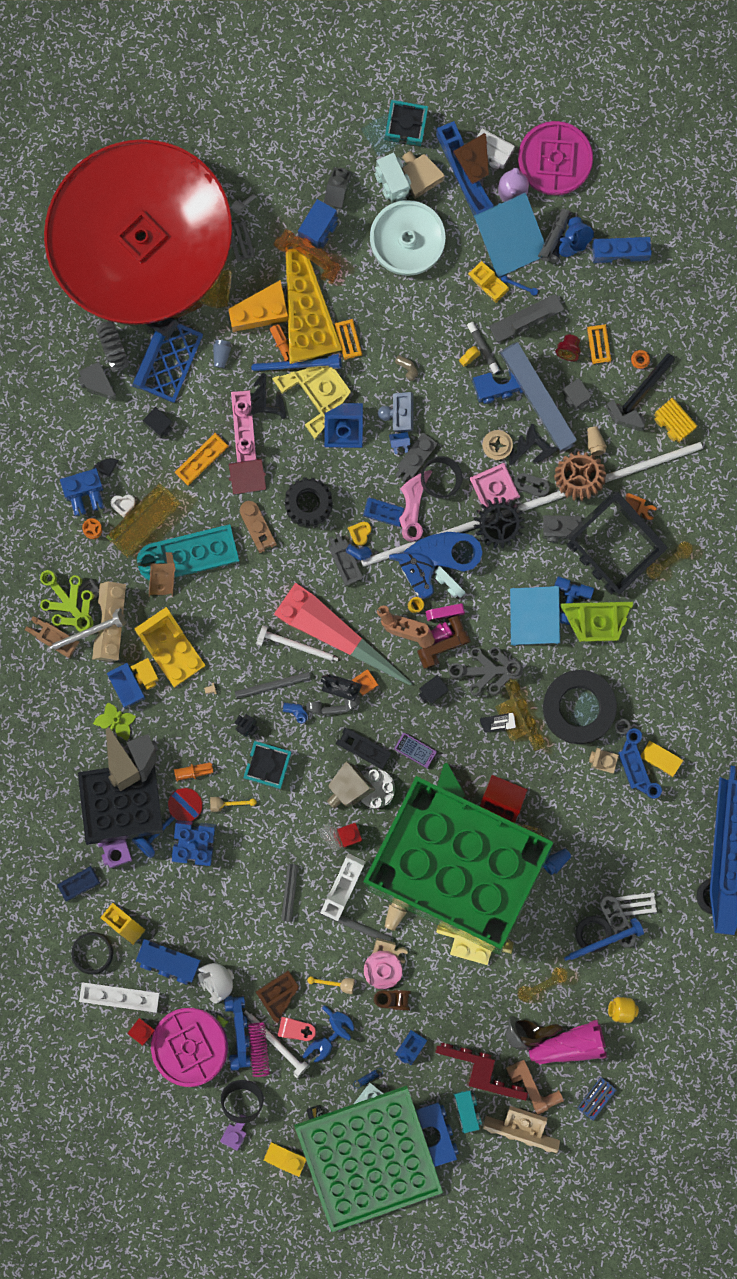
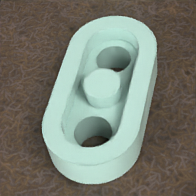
(454, 589)

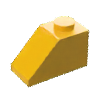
(122, 923)
(285, 1159)

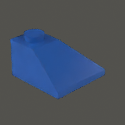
(344, 426)

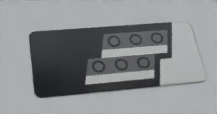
(498, 722)

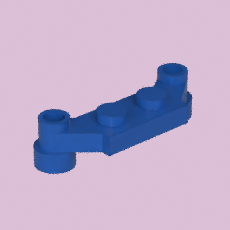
(634, 766)
(240, 1059)

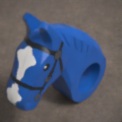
(434, 550)

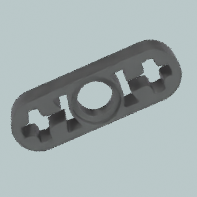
(606, 911)

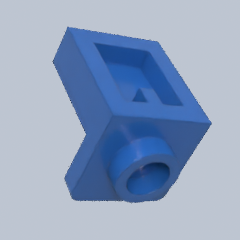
(410, 1047)

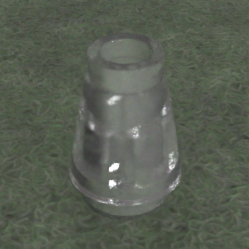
(330, 836)

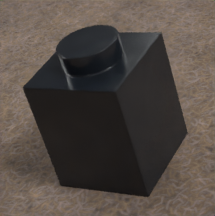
(158, 423)
(432, 690)

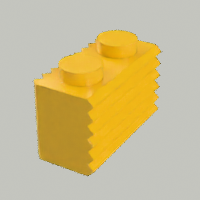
(675, 420)

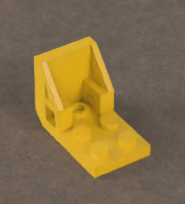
(169, 647)

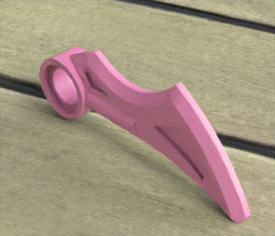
(412, 492)

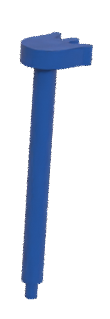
(636, 929)

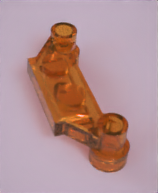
(306, 248)

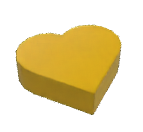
(470, 355)
(360, 532)

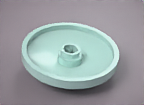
(407, 237)

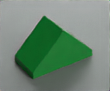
(449, 782)

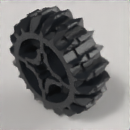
(490, 523)

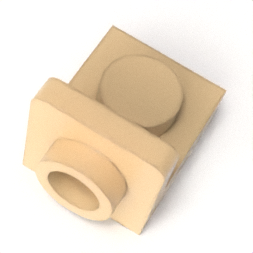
(603, 760)

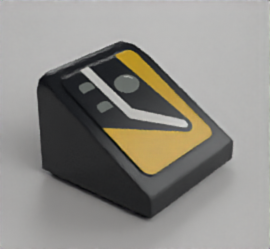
(314, 1111)

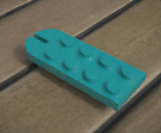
(192, 552)

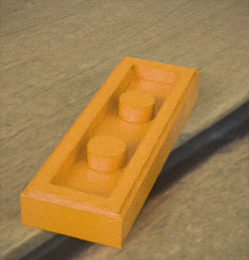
(201, 459)

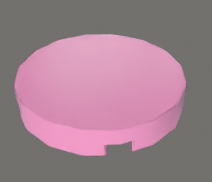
(383, 969)

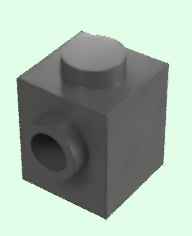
(576, 395)

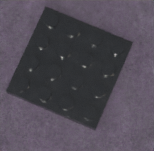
(116, 813)

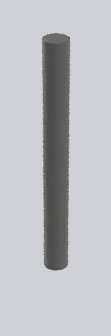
(272, 685)
(359, 927)

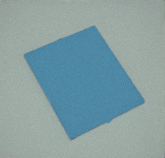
(510, 234)

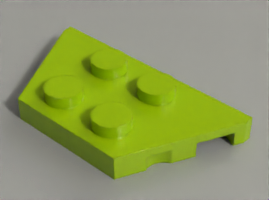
(597, 620)

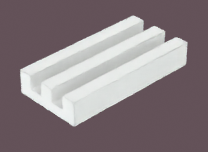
(652, 903)

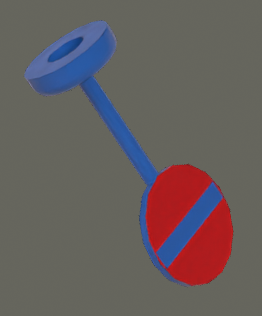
(182, 805)

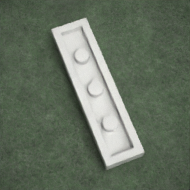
(119, 997)

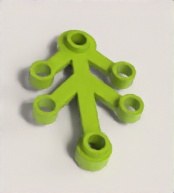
(69, 603)

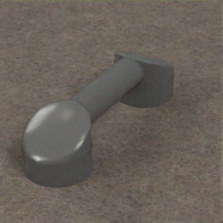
(316, 707)

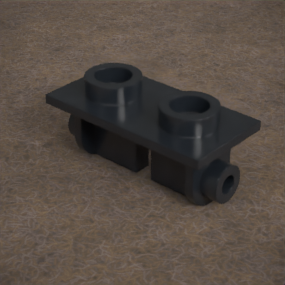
(340, 687)

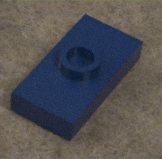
(78, 883)

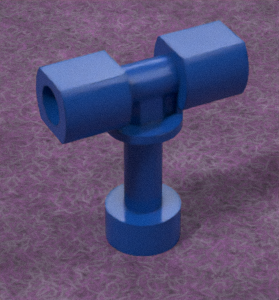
(572, 592)

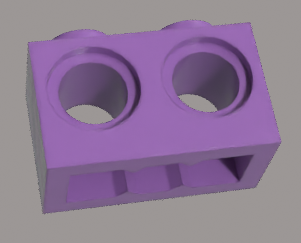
(119, 845)

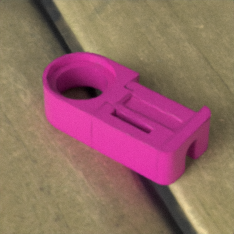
(445, 612)

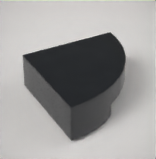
(106, 466)

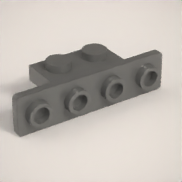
(526, 318)

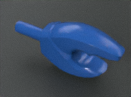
(338, 1020)
(323, 1045)

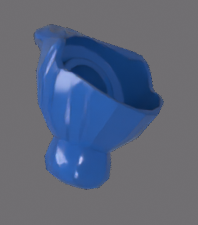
(576, 237)

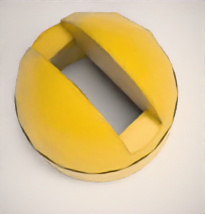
(419, 604)

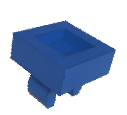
(398, 440)

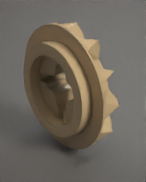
(491, 438)

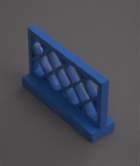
(150, 357)

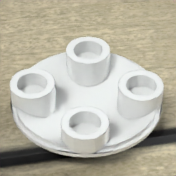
(384, 789)

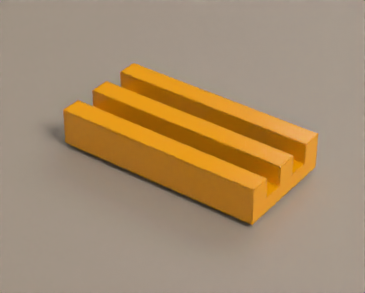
(591, 344)
(352, 354)

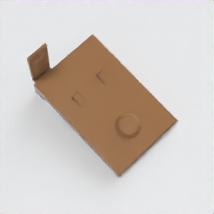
(162, 577)

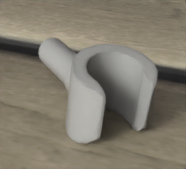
(239, 207)

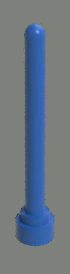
(332, 361)

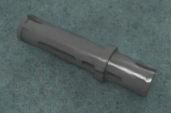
(558, 228)

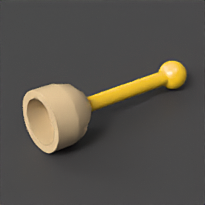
(217, 803)
(346, 984)

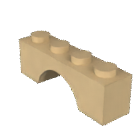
(107, 642)

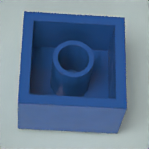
(318, 224)

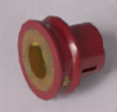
(569, 348)

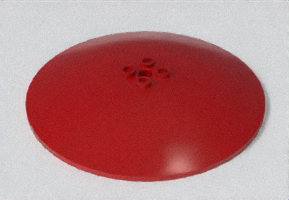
(128, 192)

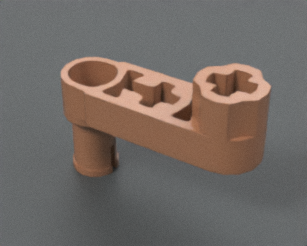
(417, 631)
(520, 1071)

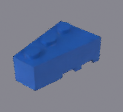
(167, 962)

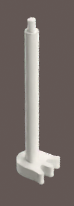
(263, 633)
(300, 1068)

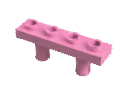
(243, 426)

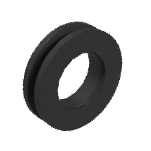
(588, 681)

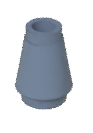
(221, 353)

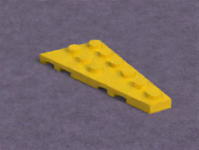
(308, 317)

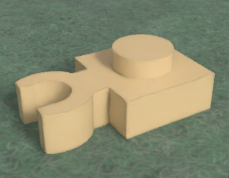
(384, 945)

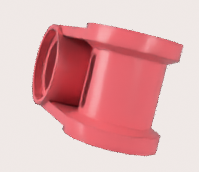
(293, 1029)

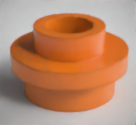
(640, 353)

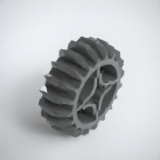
(112, 346)

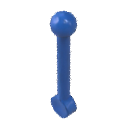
(533, 291)

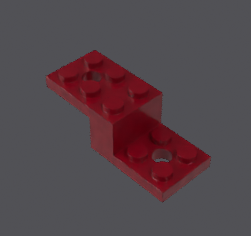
(481, 1071)

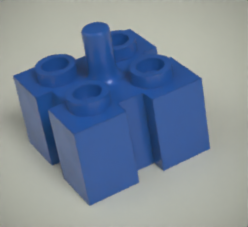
(193, 842)

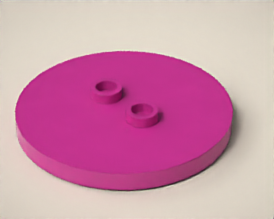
(555, 158)
(189, 1047)

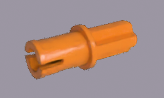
(281, 341)
(193, 771)

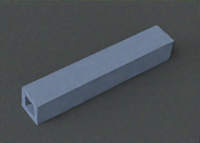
(538, 396)

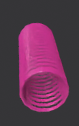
(256, 1045)

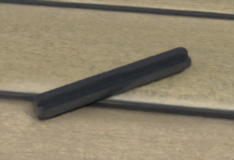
(648, 383)

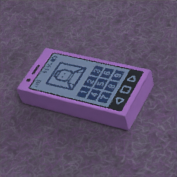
(415, 750)

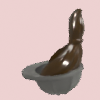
(525, 1034)

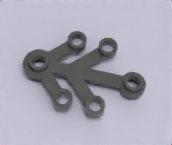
(489, 671)

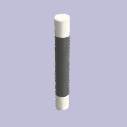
(483, 347)

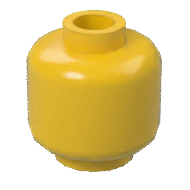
(623, 1009)

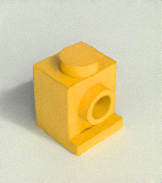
(145, 674)

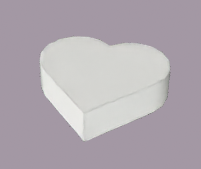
(123, 505)

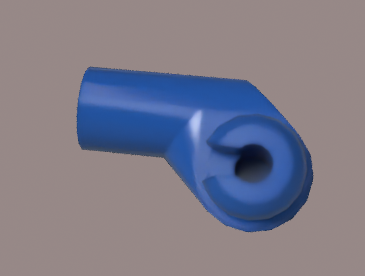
(359, 553)
(297, 710)

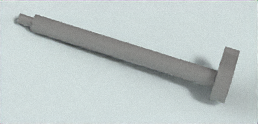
(117, 619)

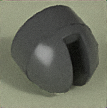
(622, 730)

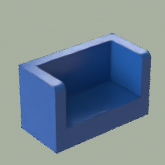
(125, 685)

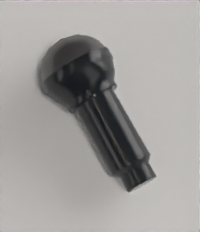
(555, 255)

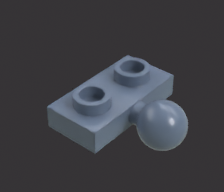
(401, 412)

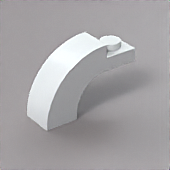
(343, 887)

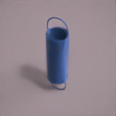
(367, 1078)

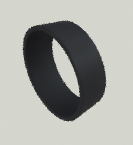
(453, 465)
(110, 947)
(246, 1085)

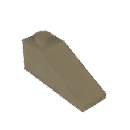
(121, 768)

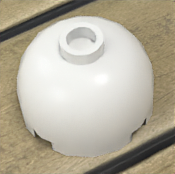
(216, 980)

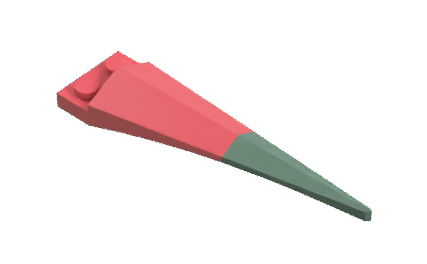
(312, 617)

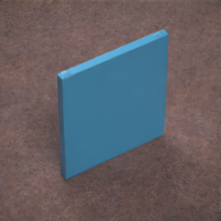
(535, 615)

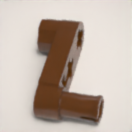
(428, 655)

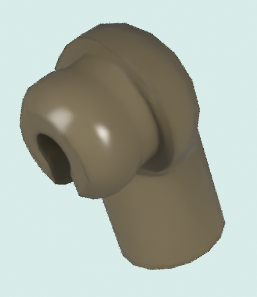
(409, 365)

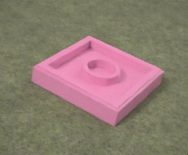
(494, 483)

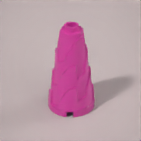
(577, 1044)

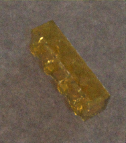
(143, 520)

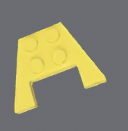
(323, 388)

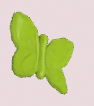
(117, 719)

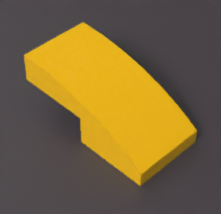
(488, 282)
(661, 758)

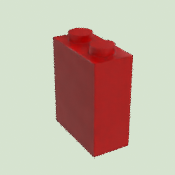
(503, 798)

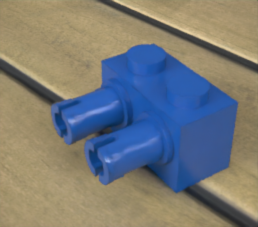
(81, 485)

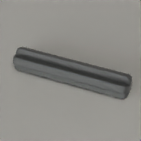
(289, 893)

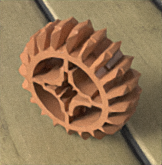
(580, 466)

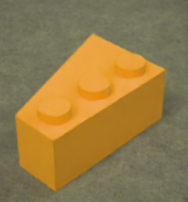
(260, 309)

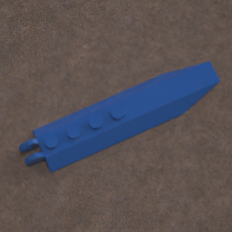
(724, 860)

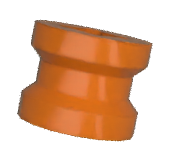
(90, 525)

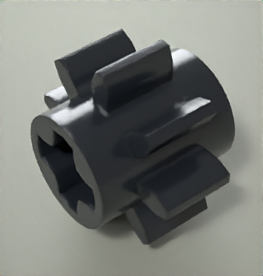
(246, 725)

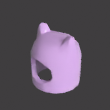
(512, 184)

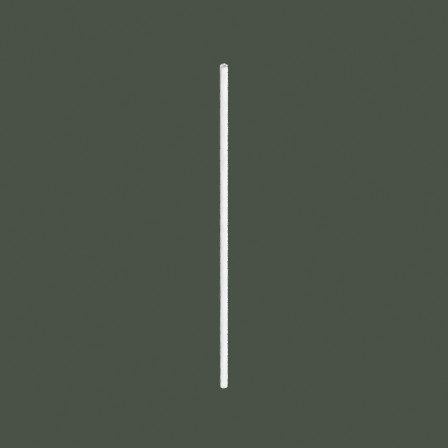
(548, 498)

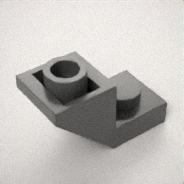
(631, 420)

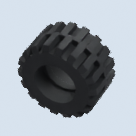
(308, 486)

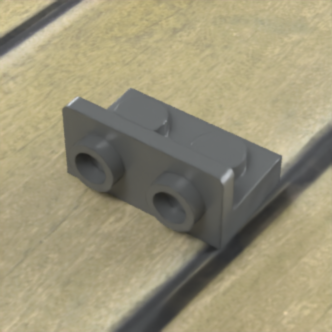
(559, 527)

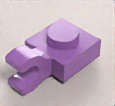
(234, 1135)

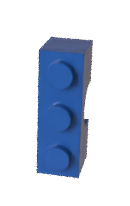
(616, 248)
(488, 389)
(444, 1150)

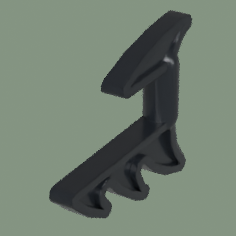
(260, 405)
(531, 439)

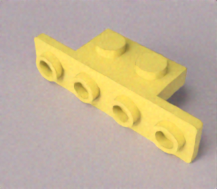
(468, 950)

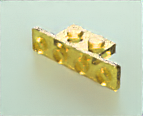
(524, 722)

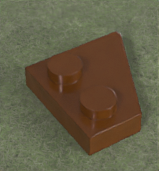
(474, 158)
(277, 994)

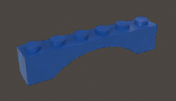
(474, 193)

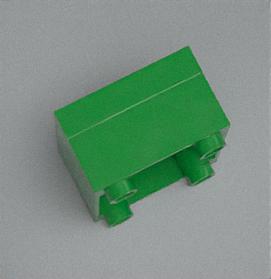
(458, 865)

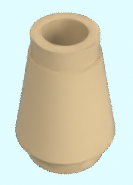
(595, 441)
(394, 916)

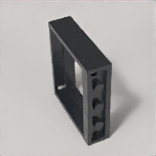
(642, 527)

